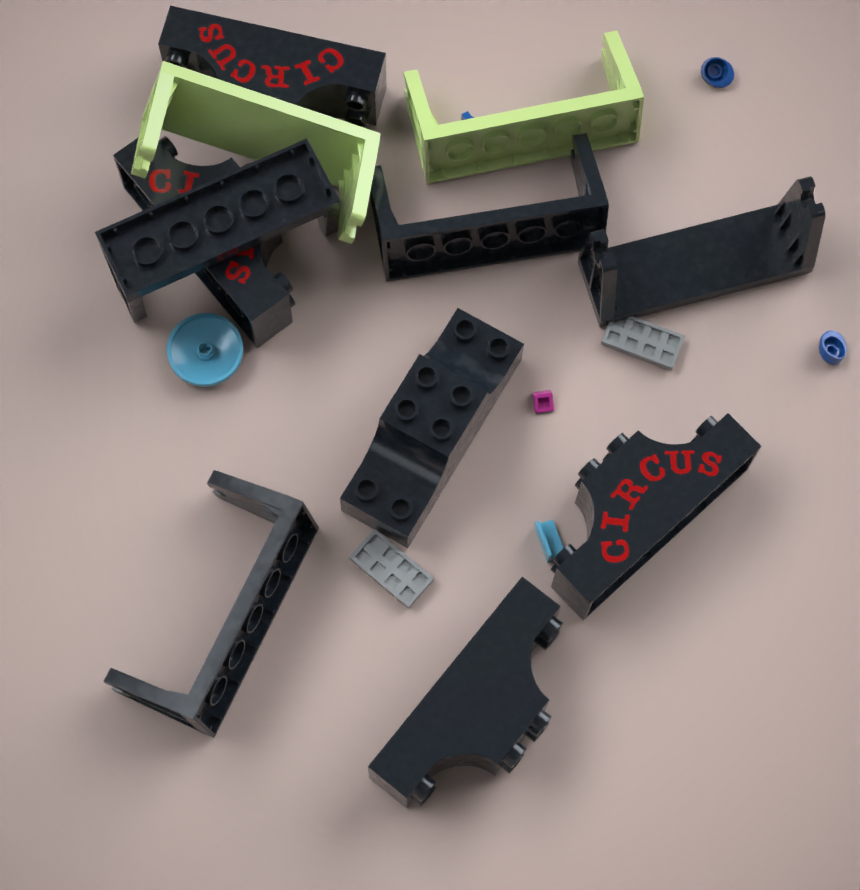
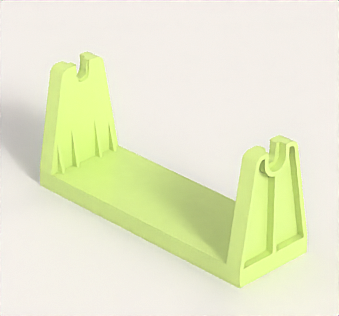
(255, 128)
(530, 132)

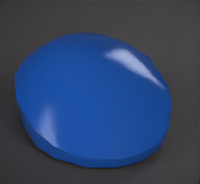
(717, 72)
(832, 347)

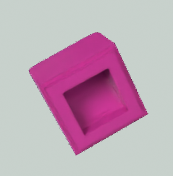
(543, 401)

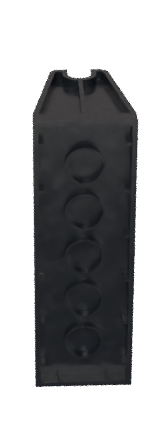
(218, 222)
(495, 234)
(703, 258)
(249, 617)

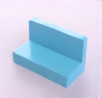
(548, 539)

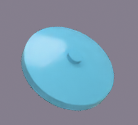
(205, 349)

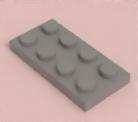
(644, 341)
(391, 568)

